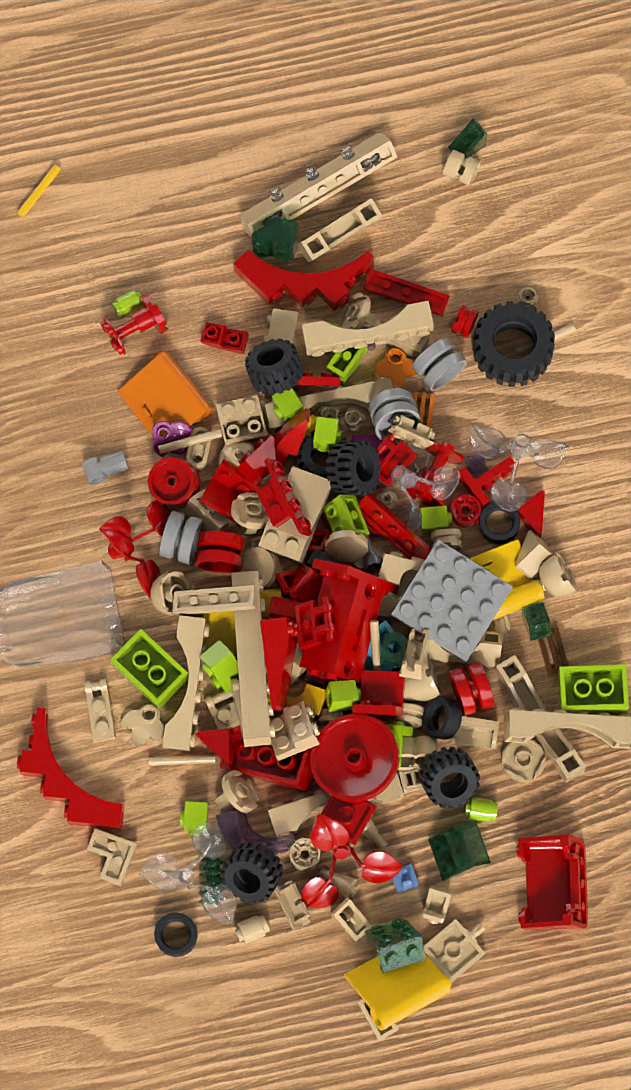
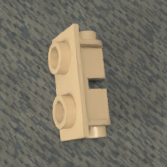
(419, 436)
(296, 913)

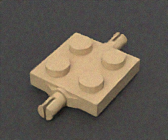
(455, 949)

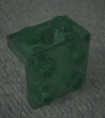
(396, 944)

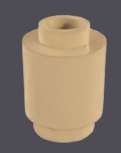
(252, 929)

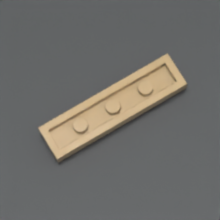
(215, 600)

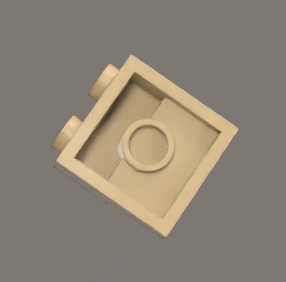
(294, 730)

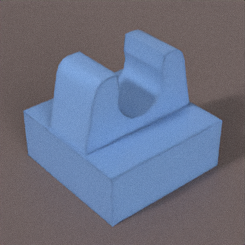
(405, 879)

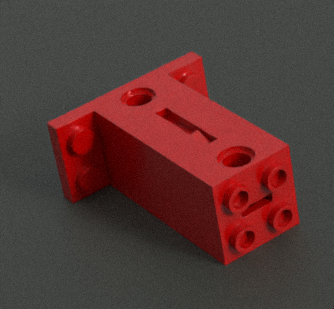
(355, 603)

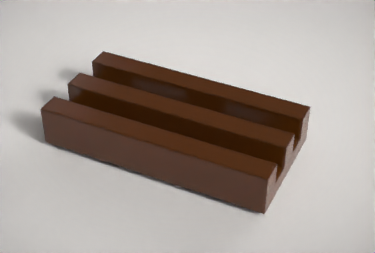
(555, 631)

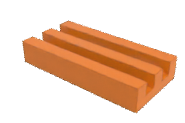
(424, 397)

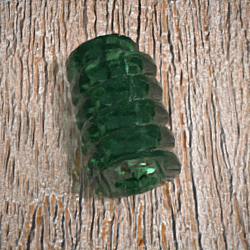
(212, 873)

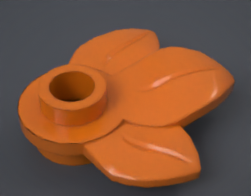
(395, 370)

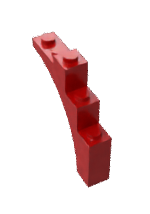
(330, 286)
(40, 762)

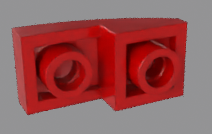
(224, 338)

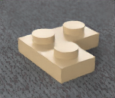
(118, 855)

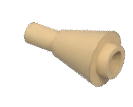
(372, 833)
(346, 885)

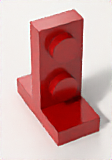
(485, 481)

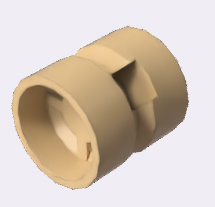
(454, 166)

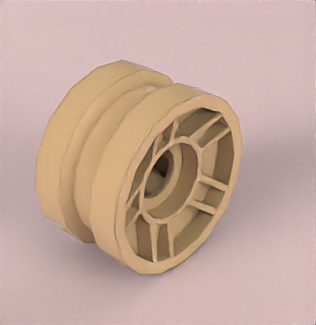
(448, 536)
(411, 715)
(300, 863)

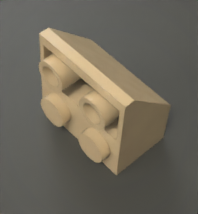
(241, 420)

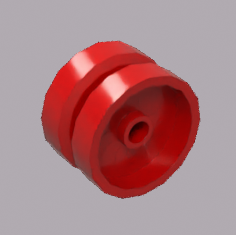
(161, 481)
(219, 552)
(471, 688)

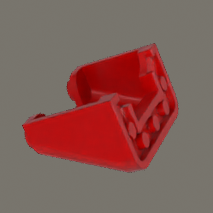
(554, 882)

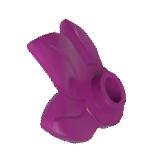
(175, 431)

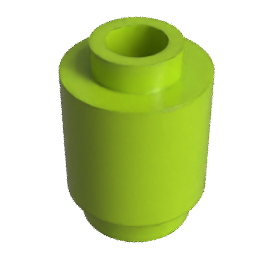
(127, 303)
(481, 809)

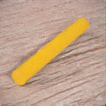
(38, 191)

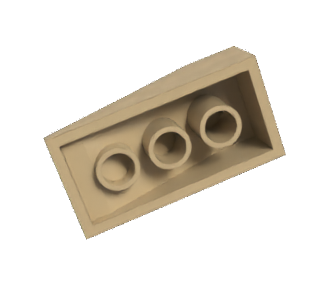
(312, 494)

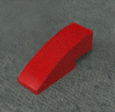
(291, 436)

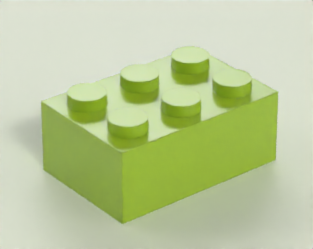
(149, 669)
(593, 689)

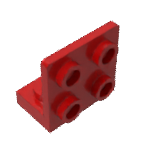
(225, 488)
(381, 694)

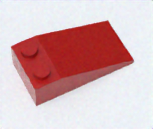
(279, 647)
(262, 764)

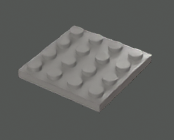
(452, 600)

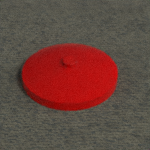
(355, 758)

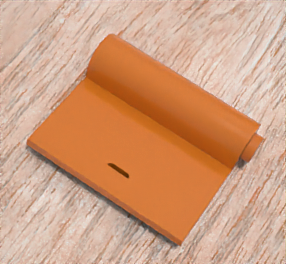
(165, 393)

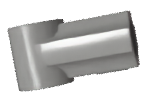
(98, 468)

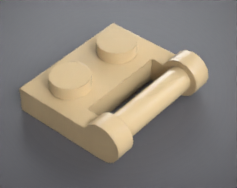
(226, 716)

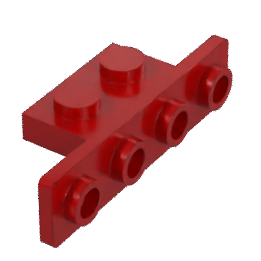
(280, 501)

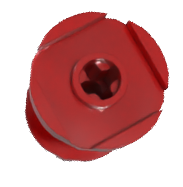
(141, 321)
(442, 454)

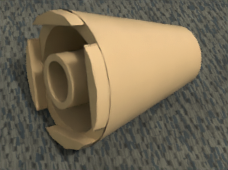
(423, 689)

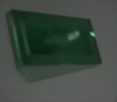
(470, 139)

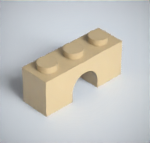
(396, 567)

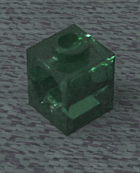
(536, 621)
(388, 657)

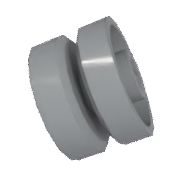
(439, 364)
(388, 405)
(180, 537)

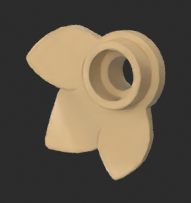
(141, 726)

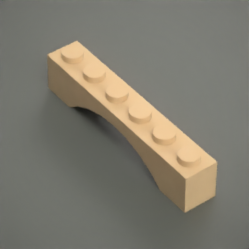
(324, 337)
(358, 394)
(524, 725)
(179, 730)
(553, 741)
(290, 817)

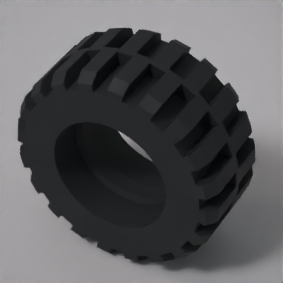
(513, 317)

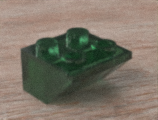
(277, 239)
(459, 850)

